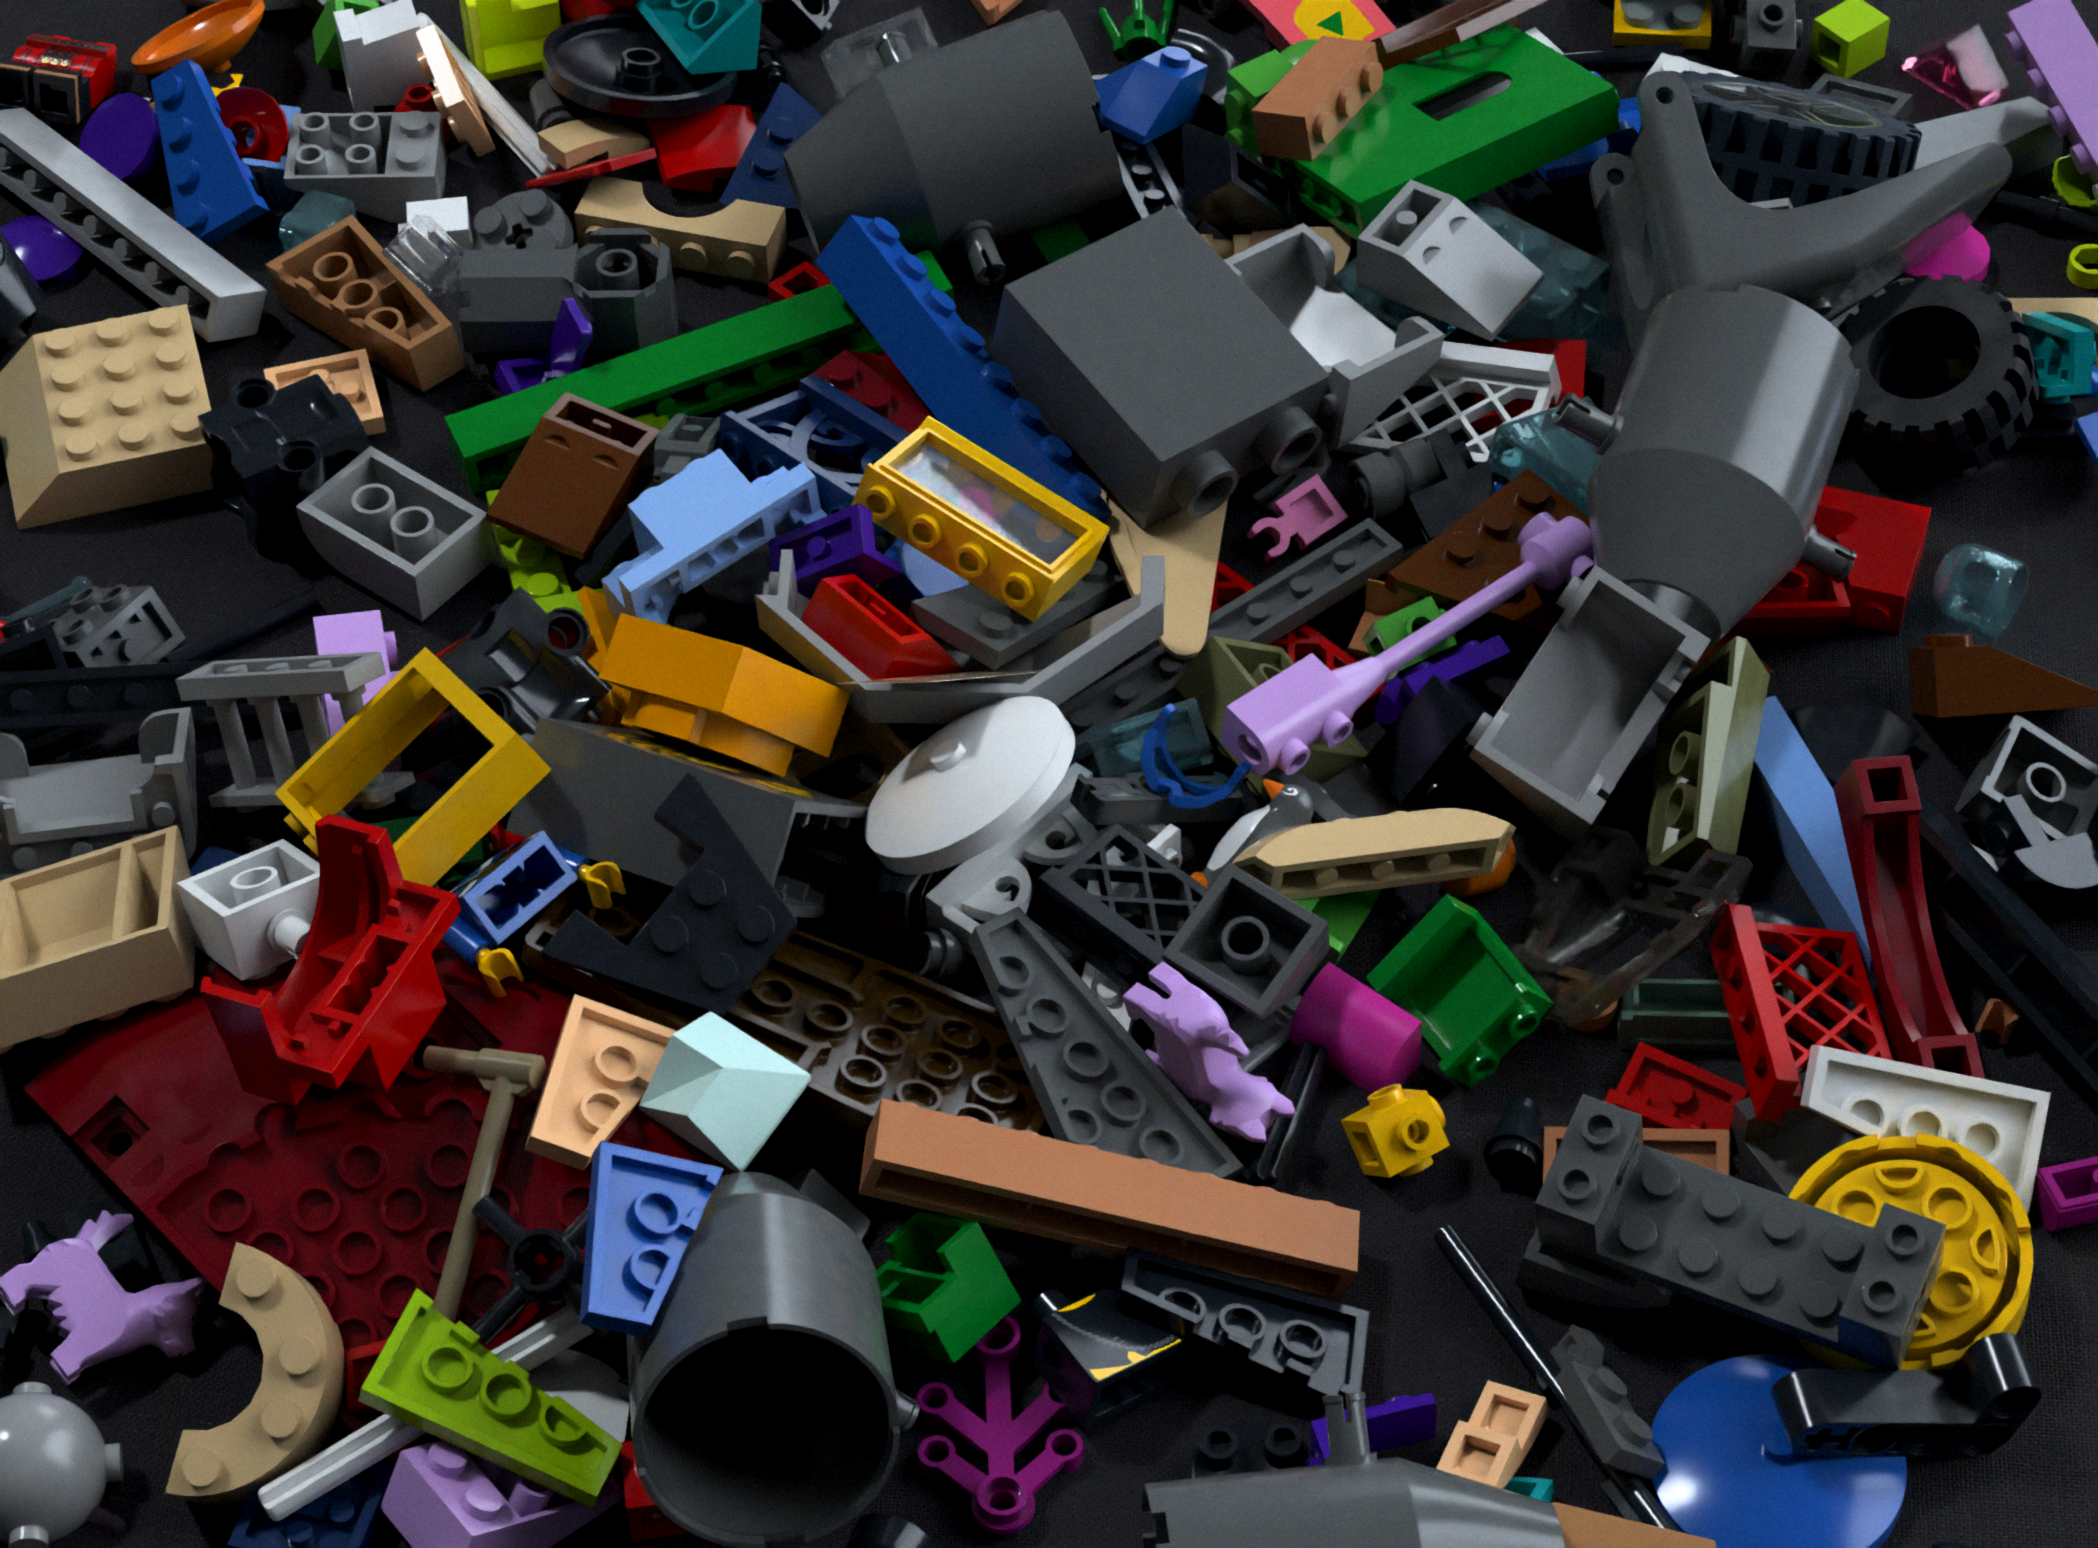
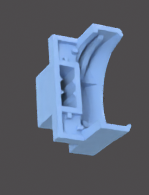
(702, 526)

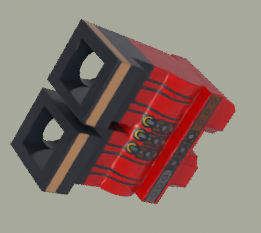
(56, 75)

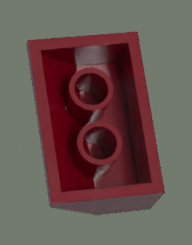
(878, 385)

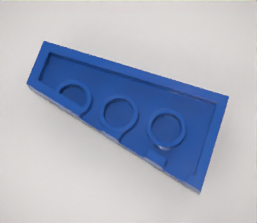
(205, 175)

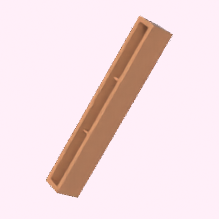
(1106, 1199)

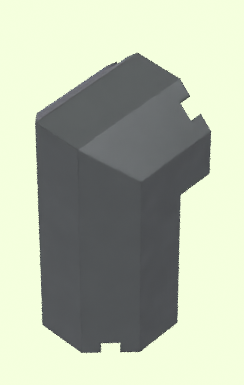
(615, 279)

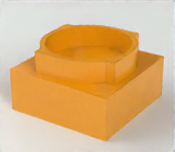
(720, 696)

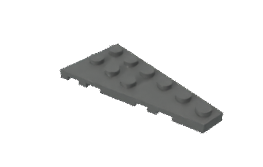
(1083, 1062)

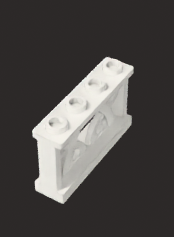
(979, 883)

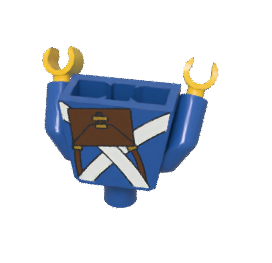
(510, 892)

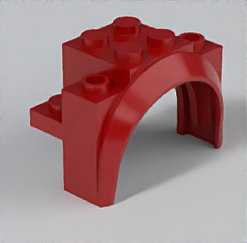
(359, 985)

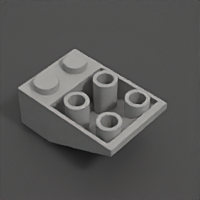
(369, 159)
(1444, 262)

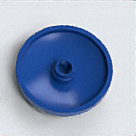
(1741, 1483)

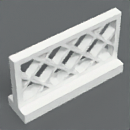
(1469, 368)

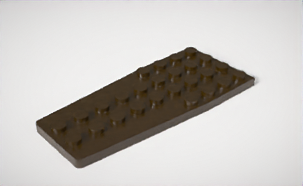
(835, 1014)

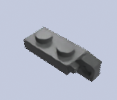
(1602, 1406)

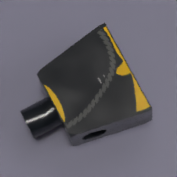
(1101, 1355)

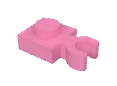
(1302, 515)

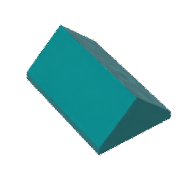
(707, 33)

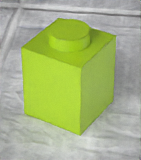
(1849, 38)

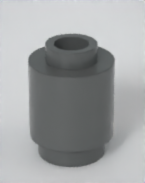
(551, 107)

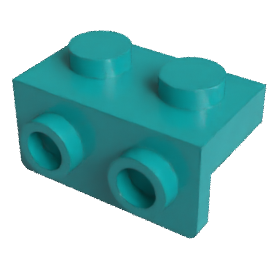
(2061, 355)

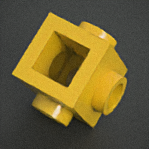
(1396, 1132)

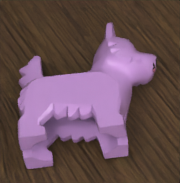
(1201, 1055)
(92, 1306)

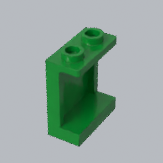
(1463, 989)

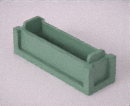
(1681, 1016)

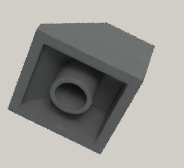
(1249, 943)

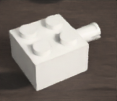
(253, 909)

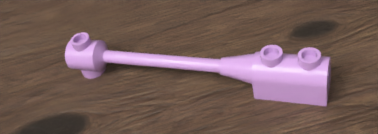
(1313, 703)

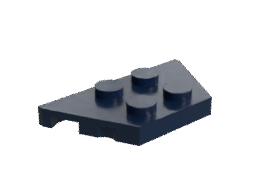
(761, 170)

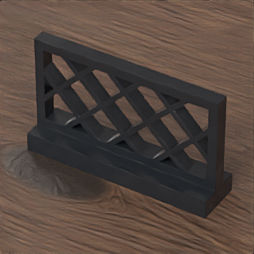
(1092, 922)

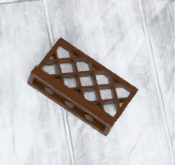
(1446, 27)

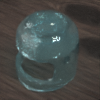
(1984, 580)

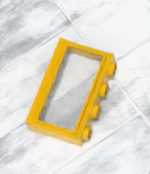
(981, 518)

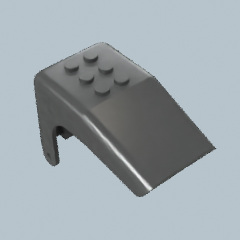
(1683, 228)

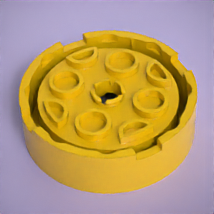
(1986, 1243)

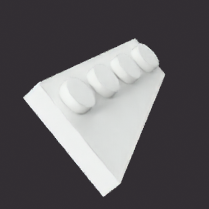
(1901, 1098)

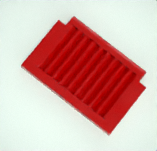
(591, 169)

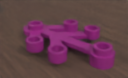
(998, 1438)

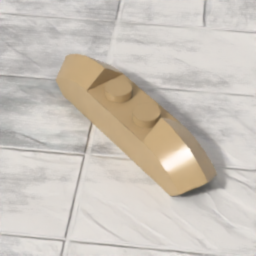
(1377, 852)

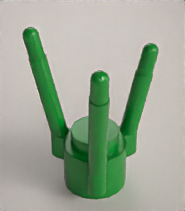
(1139, 33)

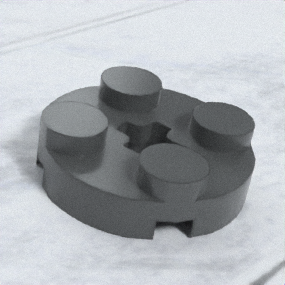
(520, 213)

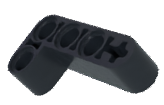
(1911, 1410)

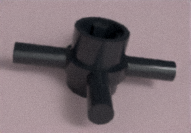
(523, 1247)

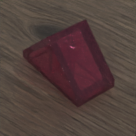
(1960, 68)

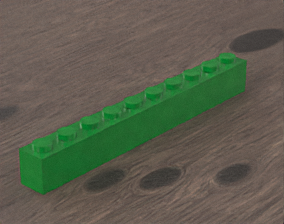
(676, 375)

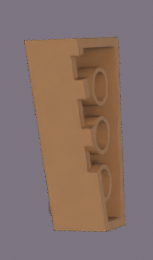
(366, 302)

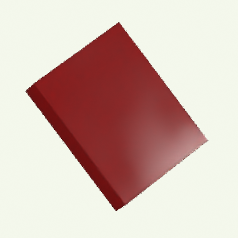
(1798, 605)

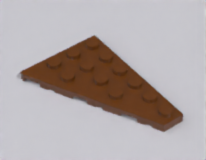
(1484, 549)

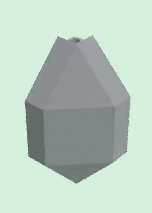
(1066, 659)

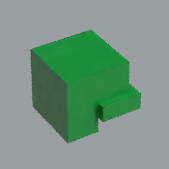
(942, 1287)

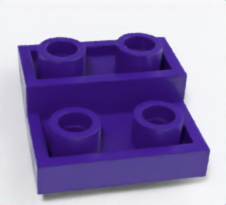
(1466, 666)

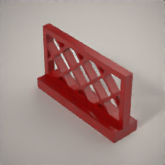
(1762, 1016)

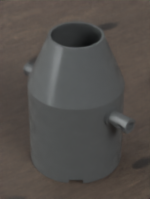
(961, 144)
(1718, 453)
(766, 1374)
(1346, 1503)

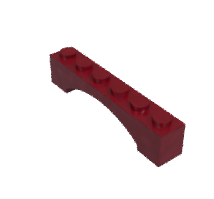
(1881, 834)

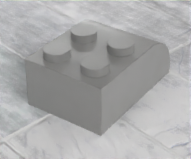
(397, 533)

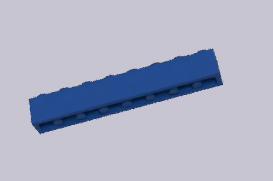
(947, 358)

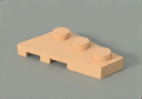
(594, 1080)

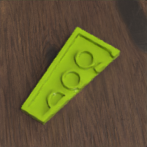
(466, 1395)

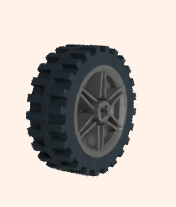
(1794, 141)

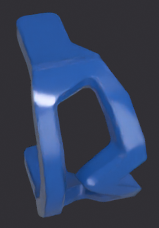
(1176, 781)

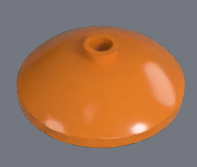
(203, 37)

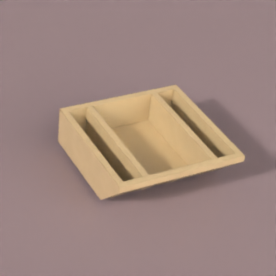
(104, 417)
(94, 937)

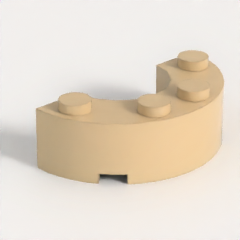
(296, 1395)

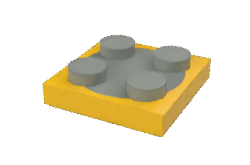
(1662, 23)

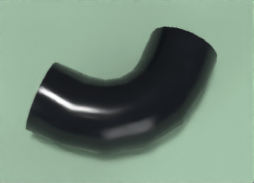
(1220, 59)

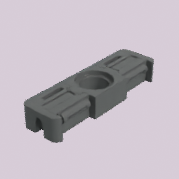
(1131, 801)

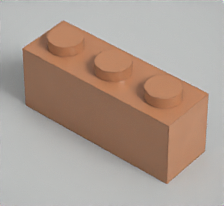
(1317, 98)

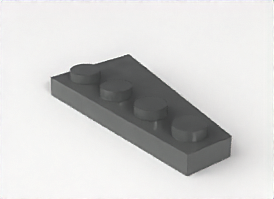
(999, 634)

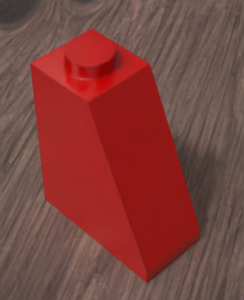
(1889, 551)

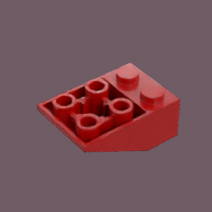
(873, 632)

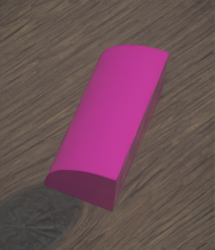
(1362, 1031)

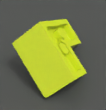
(508, 35)

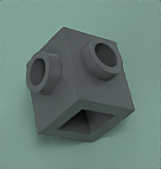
(1766, 36)

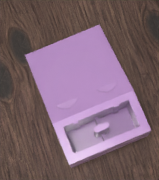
(464, 1501)

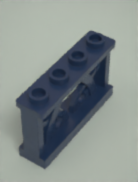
(813, 418)

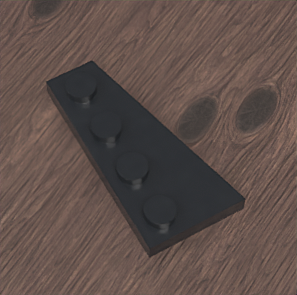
(1265, 1327)

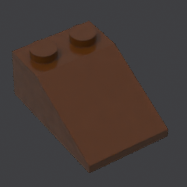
(1972, 679)

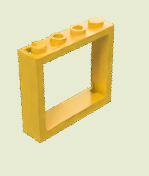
(381, 734)

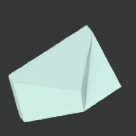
(722, 1090)

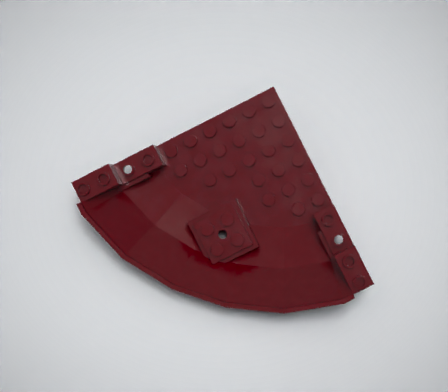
(351, 1180)

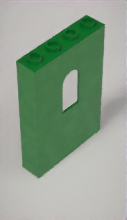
(1536, 120)

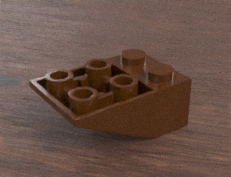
(575, 476)

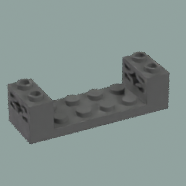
(1736, 1241)

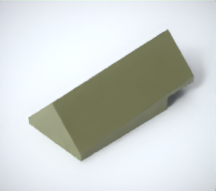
(1707, 758)

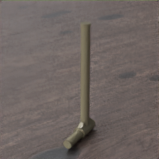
(505, 1077)

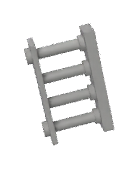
(262, 684)

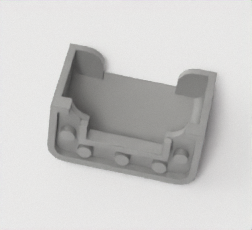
(1360, 353)
(1586, 702)
(96, 803)

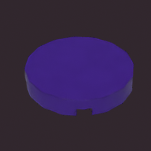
(123, 137)

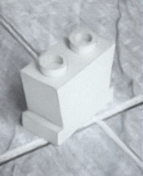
(380, 53)

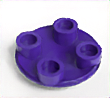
(44, 248)

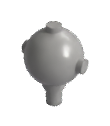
(49, 1466)

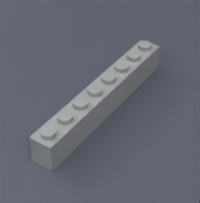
(126, 229)

